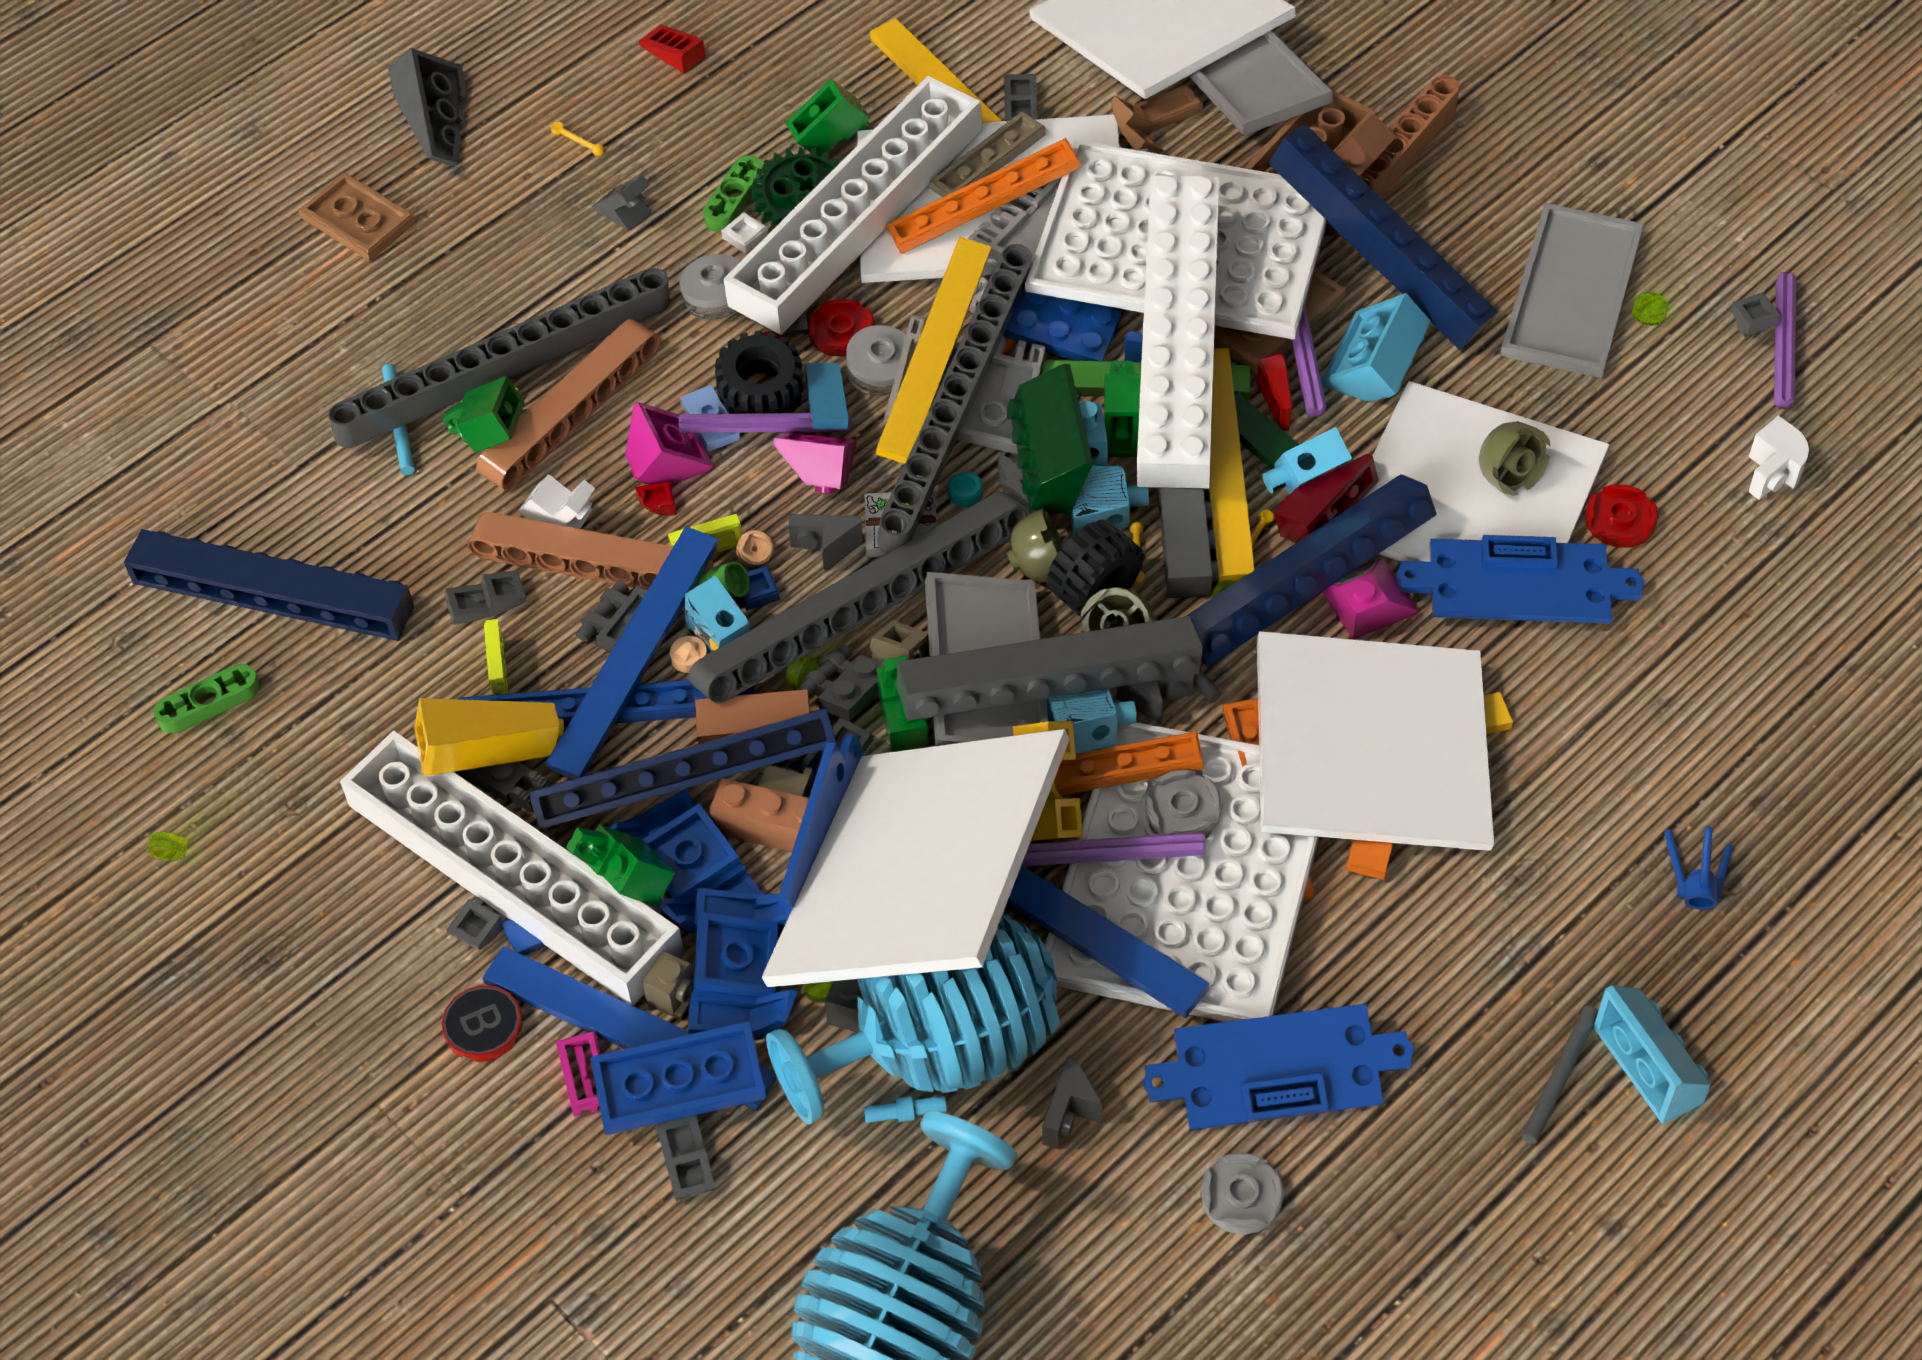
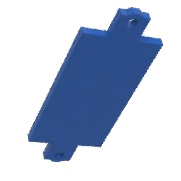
(1520, 579)
(828, 790)
(1278, 1067)

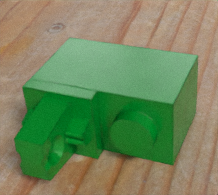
(828, 118)
(1122, 409)
(486, 414)
(901, 733)
(624, 862)

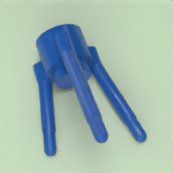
(1700, 888)

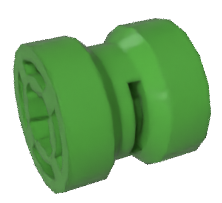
(732, 576)

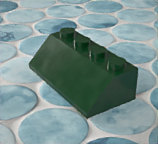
(1050, 440)

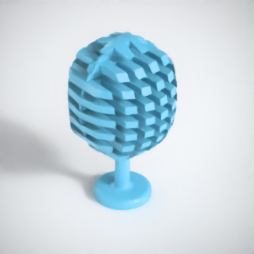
(937, 1025)
(898, 1284)

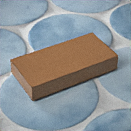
(1170, 107)

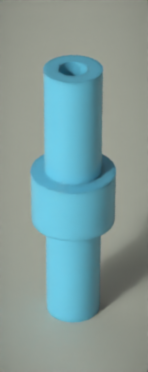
(904, 1109)

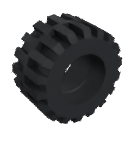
(753, 356)
(1094, 561)

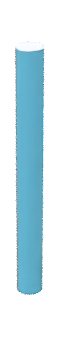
(400, 433)

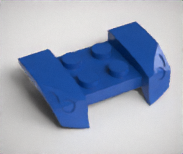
(693, 849)
(731, 955)

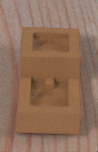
(1133, 125)

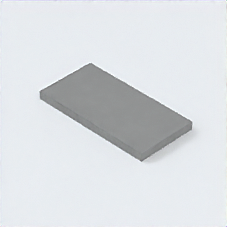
(1261, 84)
(1572, 290)
(979, 614)

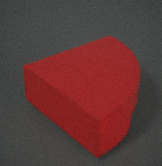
(657, 498)

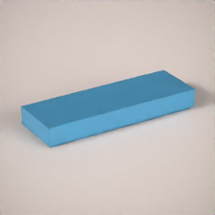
(826, 396)

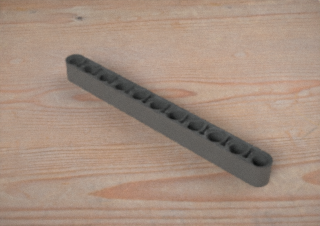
(500, 355)
(961, 379)
(855, 598)

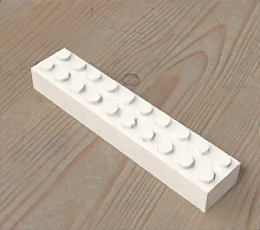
(853, 205)
(1178, 333)
(511, 867)

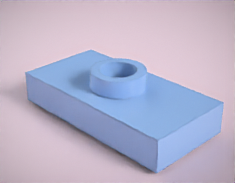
(707, 402)

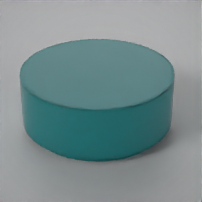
(965, 489)

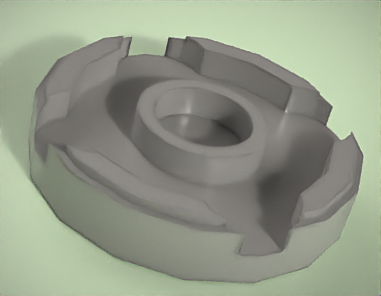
(1171, 806)
(1242, 1193)

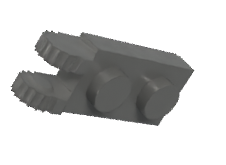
(507, 782)

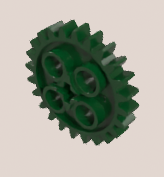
(787, 182)

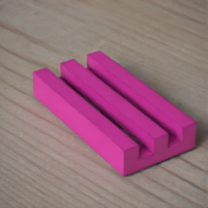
(590, 1102)

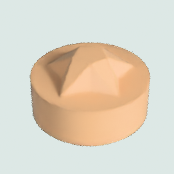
(754, 549)
(686, 652)

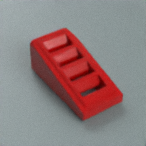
(682, 60)
(1274, 386)

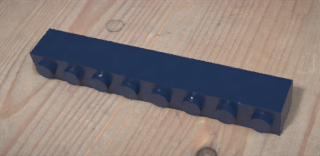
(1382, 237)
(1310, 566)
(270, 584)
(682, 768)

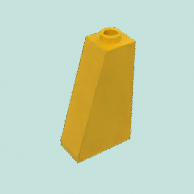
(483, 733)

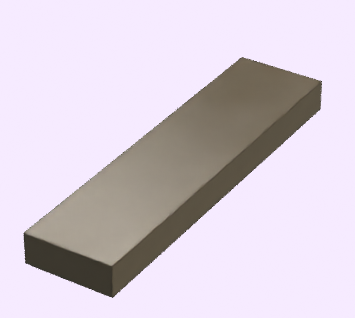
(990, 154)

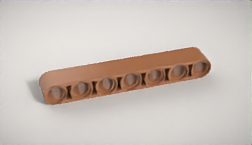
(1413, 133)
(569, 404)
(568, 550)

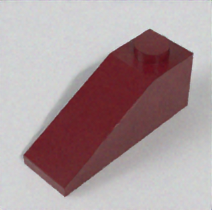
(1325, 498)

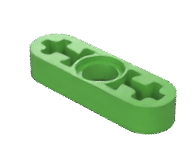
(732, 205)
(201, 712)

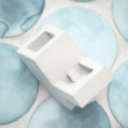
(1781, 455)
(557, 505)

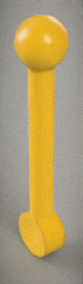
(557, 129)
(1264, 517)
(1136, 529)

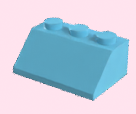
(1377, 349)
(1650, 1053)

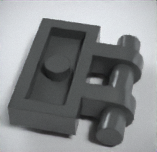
(610, 629)
(851, 689)

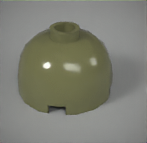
(1514, 456)
(1034, 545)
(1115, 609)

